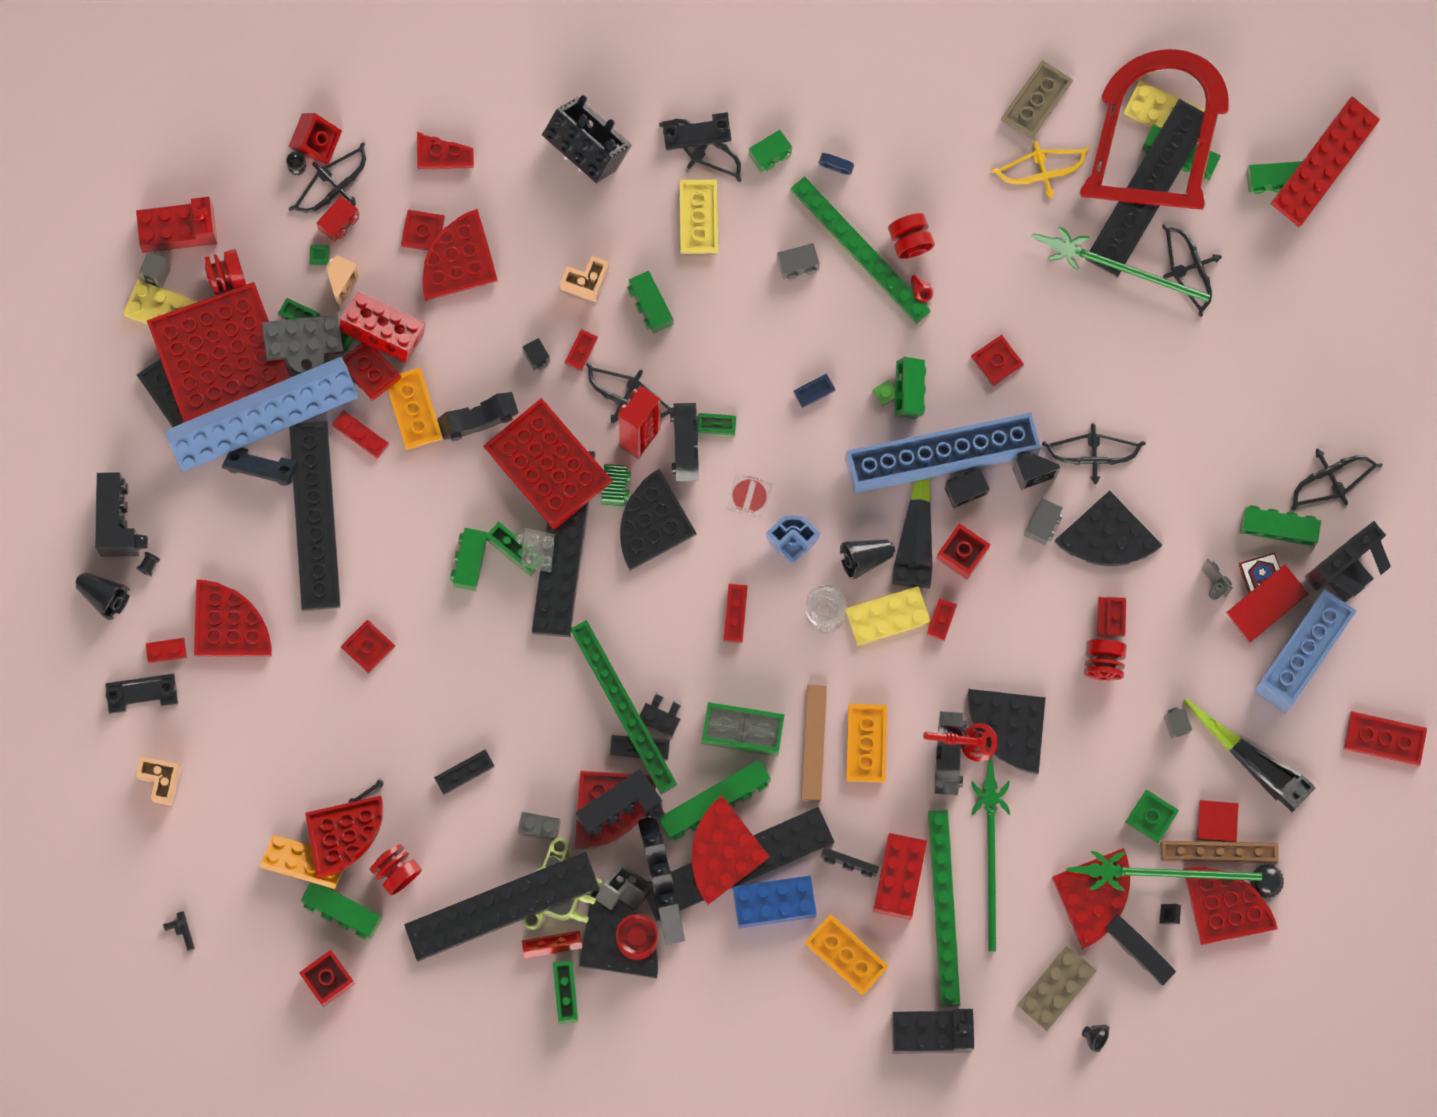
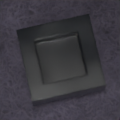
(1170, 914)

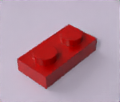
(581, 350)
(941, 619)
(166, 650)

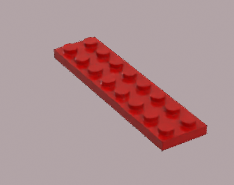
(1325, 161)

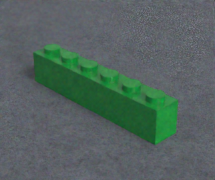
(733, 788)

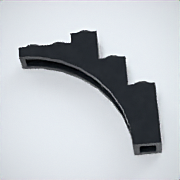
(661, 881)

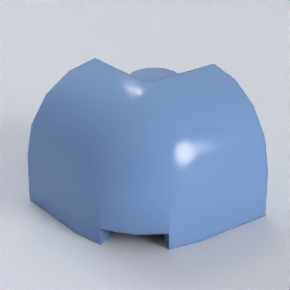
(792, 537)

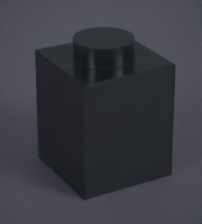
(536, 355)

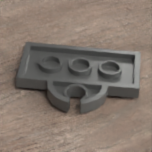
(302, 340)

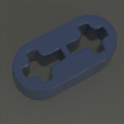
(836, 163)

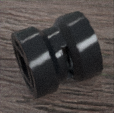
(295, 159)

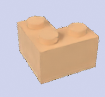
(587, 283)
(163, 775)

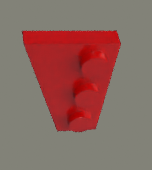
(440, 154)

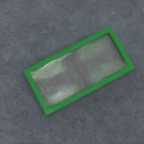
(743, 729)

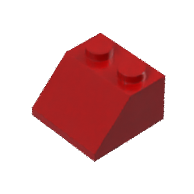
(315, 137)

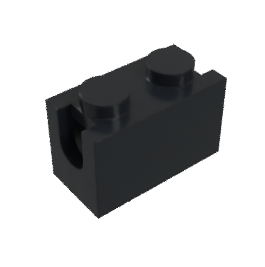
(966, 488)

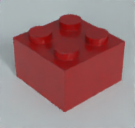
(963, 551)
(327, 978)

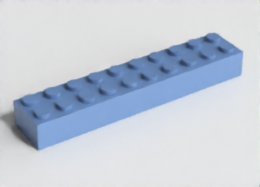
(261, 414)
(941, 453)

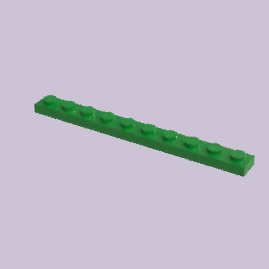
(860, 249)
(623, 707)
(944, 908)

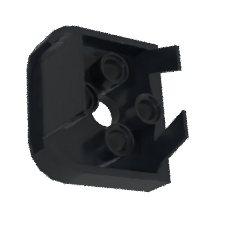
(1344, 569)

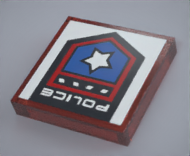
(1258, 570)

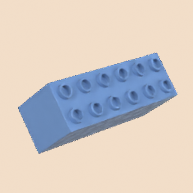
(1305, 651)

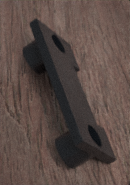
(697, 133)
(241, 462)
(140, 691)

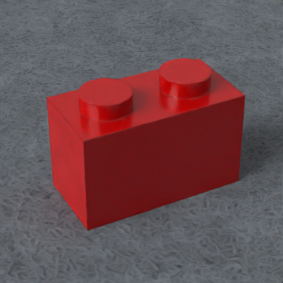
(338, 219)

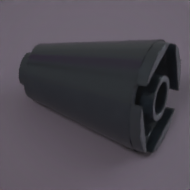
(865, 555)
(103, 594)

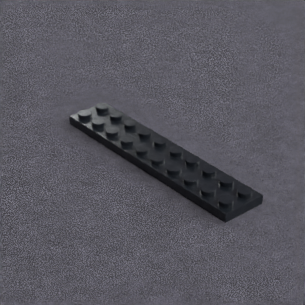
(1155, 173)
(314, 516)
(559, 587)
(781, 842)
(502, 906)

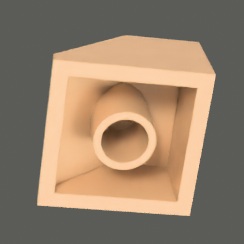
(342, 278)

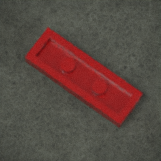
(360, 434)
(735, 613)
(552, 944)

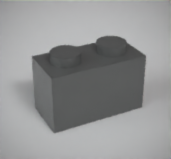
(798, 261)
(154, 269)
(1043, 522)
(539, 826)

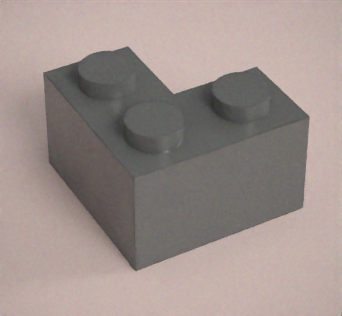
(624, 886)

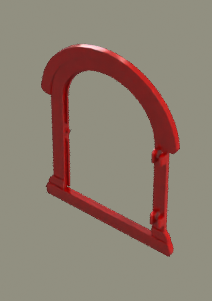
(1216, 103)

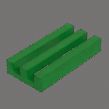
(716, 424)

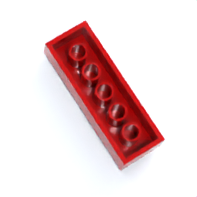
(639, 421)

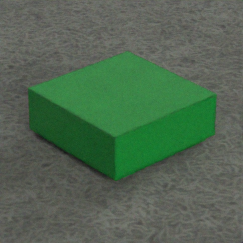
(319, 254)

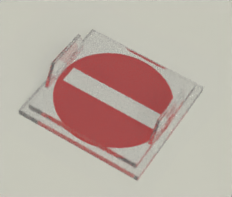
(749, 495)

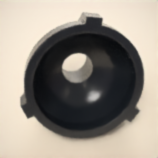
(1096, 1036)

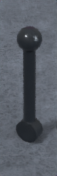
(379, 783)

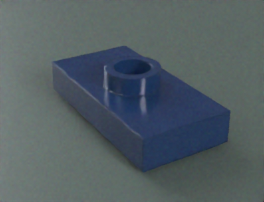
(814, 390)

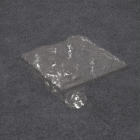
(536, 549)

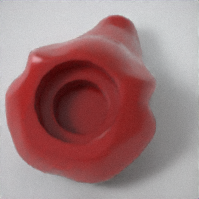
(922, 290)

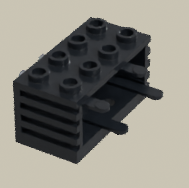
(587, 146)

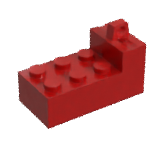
(177, 226)

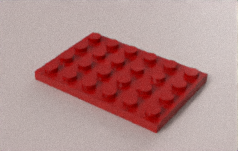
(547, 463)

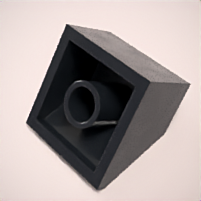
(1033, 470)

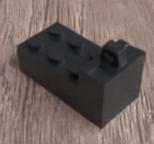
(112, 529)
(619, 801)
(932, 1031)

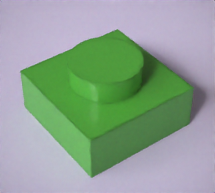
(884, 393)

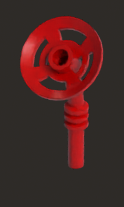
(973, 741)

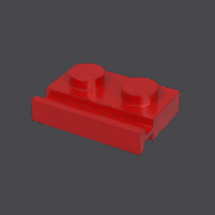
(1111, 616)

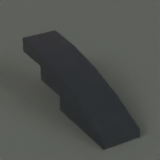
(1140, 949)

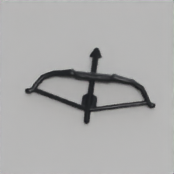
(699, 153)
(325, 175)
(1181, 270)
(632, 384)
(1094, 441)
(1337, 487)

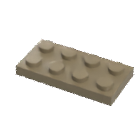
(1037, 99)
(1056, 988)

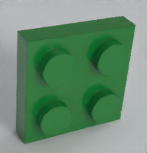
(1152, 816)

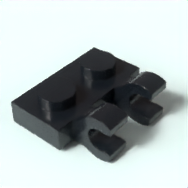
(659, 719)

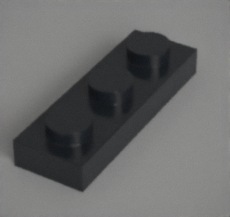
(624, 747)
(464, 772)
(849, 863)

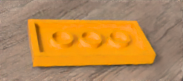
(414, 410)
(866, 743)
(294, 860)
(846, 954)

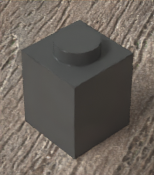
(1177, 722)

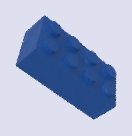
(774, 901)

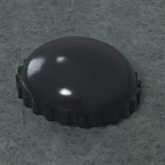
(1271, 881)

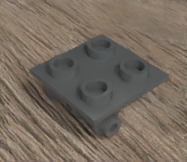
(1221, 585)

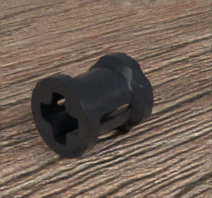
(148, 564)

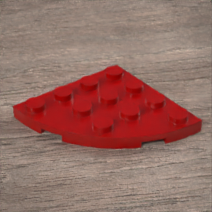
(458, 259)
(228, 624)
(592, 786)
(343, 833)
(723, 851)
(1227, 908)
(1092, 909)

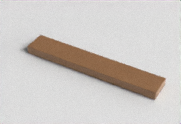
(814, 742)
(1219, 851)

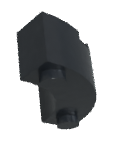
(464, 421)
(686, 437)
(948, 756)

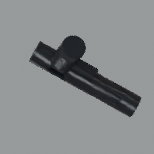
(181, 929)

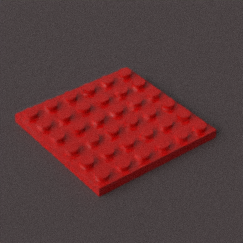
(216, 351)

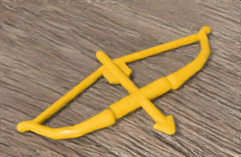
(1040, 158)

